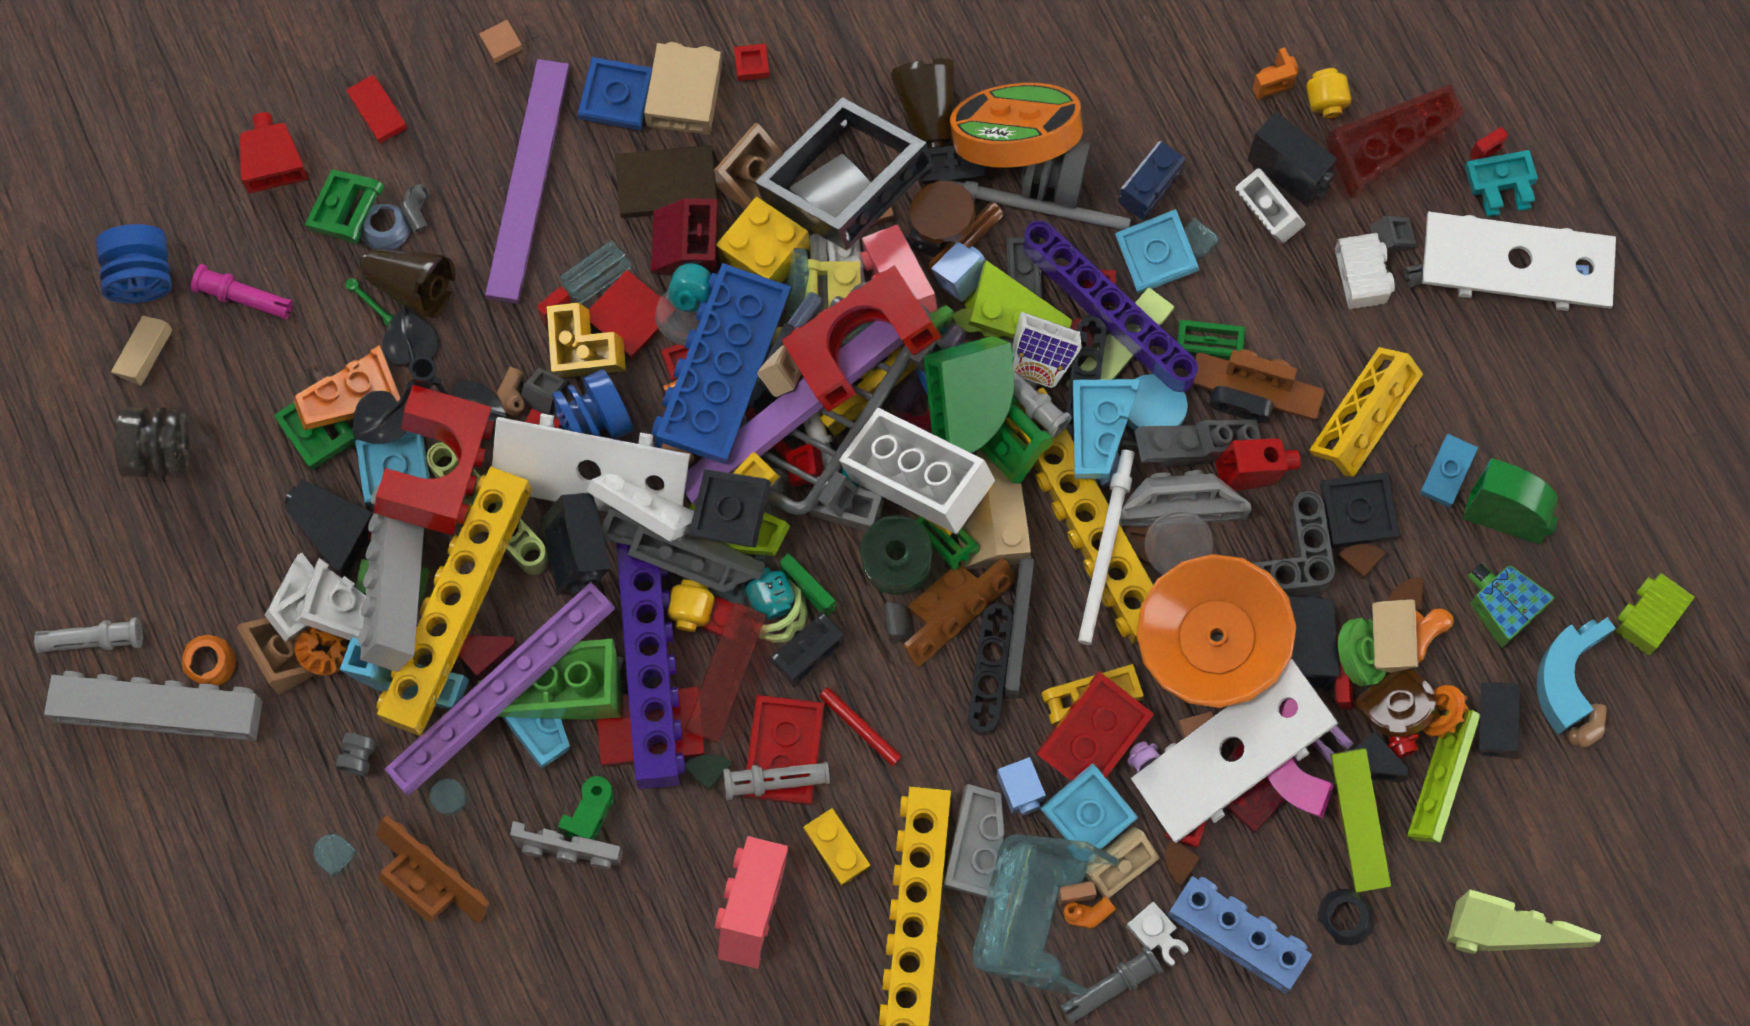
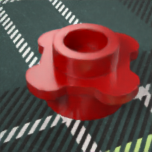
(1403, 745)

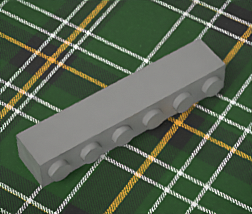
(391, 592)
(153, 707)

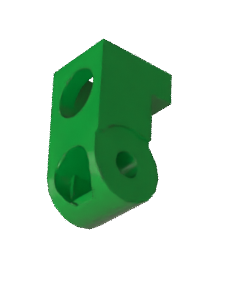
(591, 811)

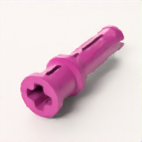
(227, 288)

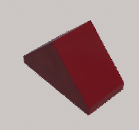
(485, 653)

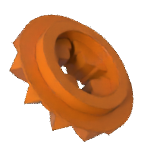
(318, 661)
(1451, 699)

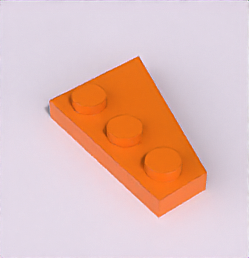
(337, 396)

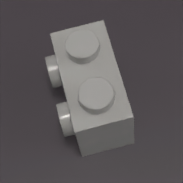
(859, 514)

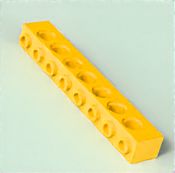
(1082, 534)
(415, 713)
(934, 806)

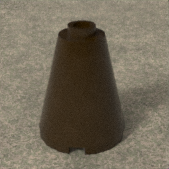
(927, 98)
(411, 278)

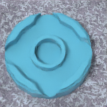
(1157, 404)

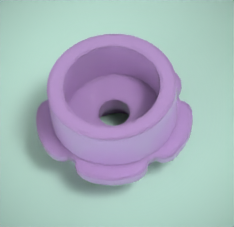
(1142, 755)

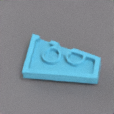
(1099, 423)
(541, 737)

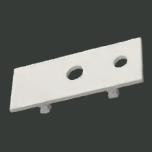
(1475, 251)
(551, 459)
(1197, 782)

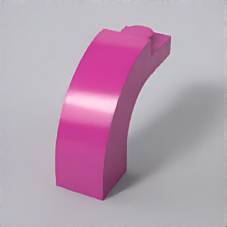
(1296, 786)

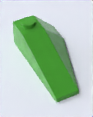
(578, 686)

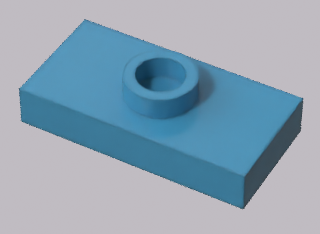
(1448, 470)

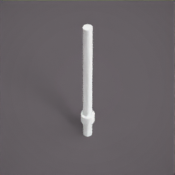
(1119, 485)

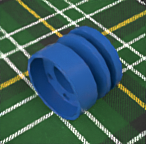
(133, 263)
(595, 410)

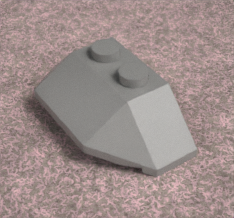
(1192, 492)

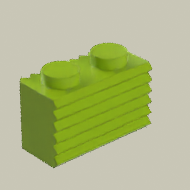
(1654, 614)

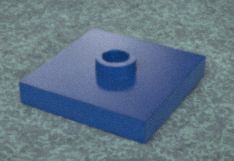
(615, 93)

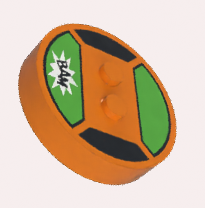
(1016, 125)

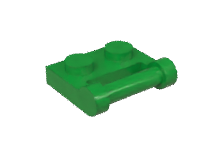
(336, 201)
(314, 444)
(1010, 452)

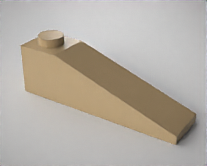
(998, 523)

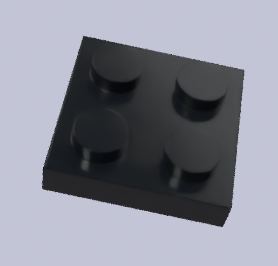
(730, 508)
(1359, 510)

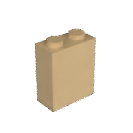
(683, 88)

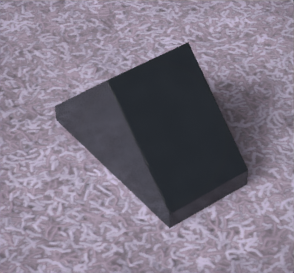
(1382, 760)

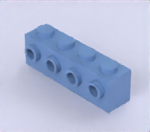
(1239, 934)

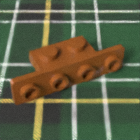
(1262, 378)
(952, 605)
(424, 879)

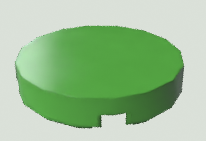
(1357, 652)

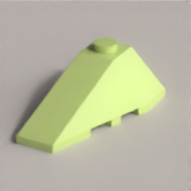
(1493, 925)

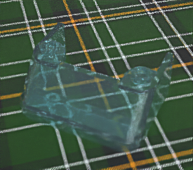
(1022, 907)

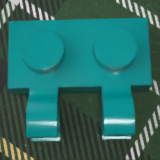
(1501, 173)

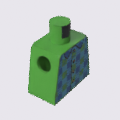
(1507, 601)

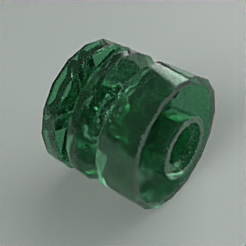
(894, 535)

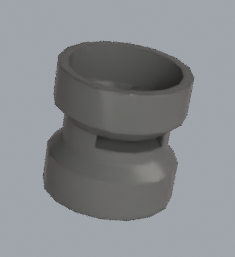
(355, 754)

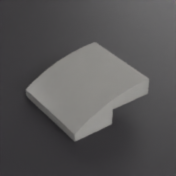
(832, 185)

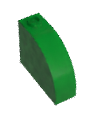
(970, 391)
(1512, 502)

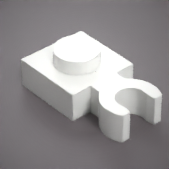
(1154, 930)

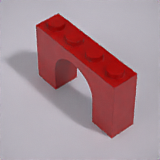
(818, 342)
(437, 501)

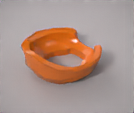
(224, 666)

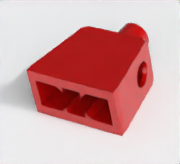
(269, 156)
(1255, 463)

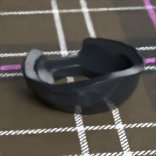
(1352, 936)

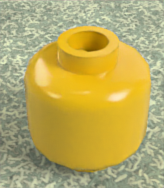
(1328, 93)
(690, 605)

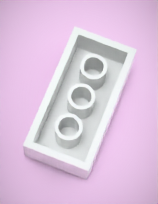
(917, 470)

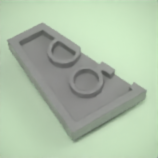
(548, 841)
(975, 842)

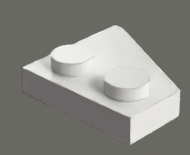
(289, 599)

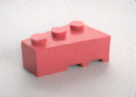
(891, 248)
(750, 901)

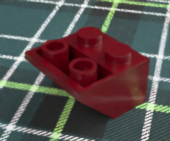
(685, 235)

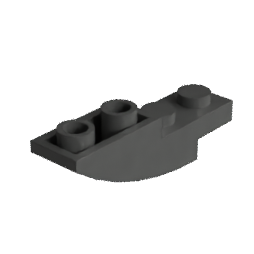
(1192, 443)

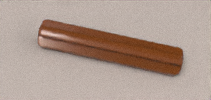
(983, 223)

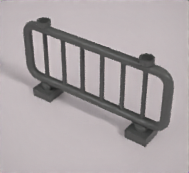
(832, 487)

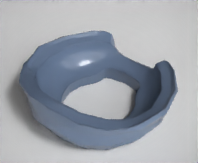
(389, 239)

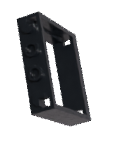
(872, 200)

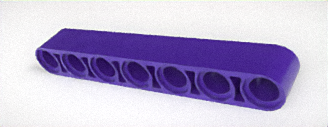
(1106, 291)

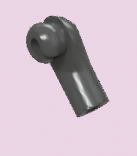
(412, 205)

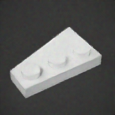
(644, 507)
(332, 604)

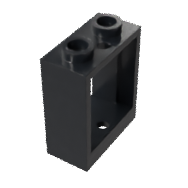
(575, 543)

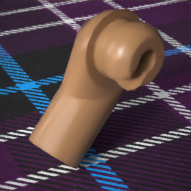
(508, 393)
(1592, 730)

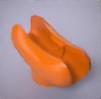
(1429, 627)

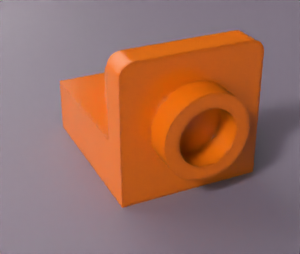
(1275, 80)

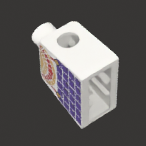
(1043, 350)

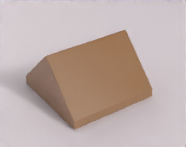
(745, 165)
(274, 655)

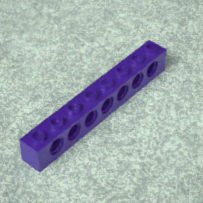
(650, 769)

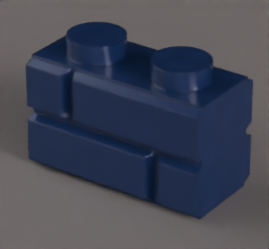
(1151, 180)

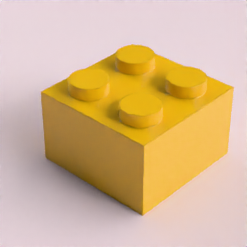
(762, 242)

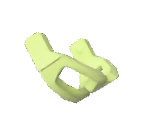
(792, 626)

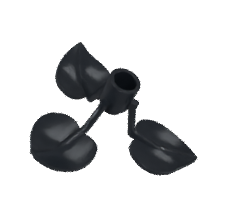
(414, 342)

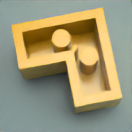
(575, 349)

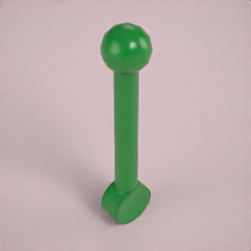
(353, 286)

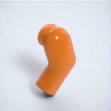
(1088, 916)

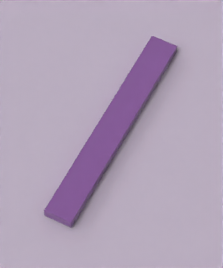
(527, 181)
(797, 405)
(499, 689)

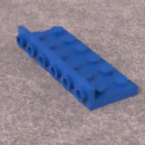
(721, 364)

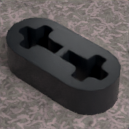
(1241, 404)

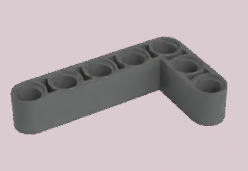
(1306, 557)

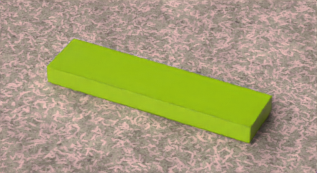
(1443, 780)
(1360, 820)

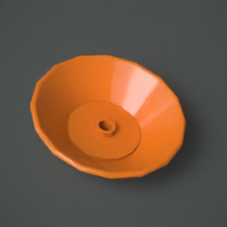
(1207, 598)

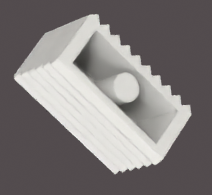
(1269, 206)
(1364, 270)

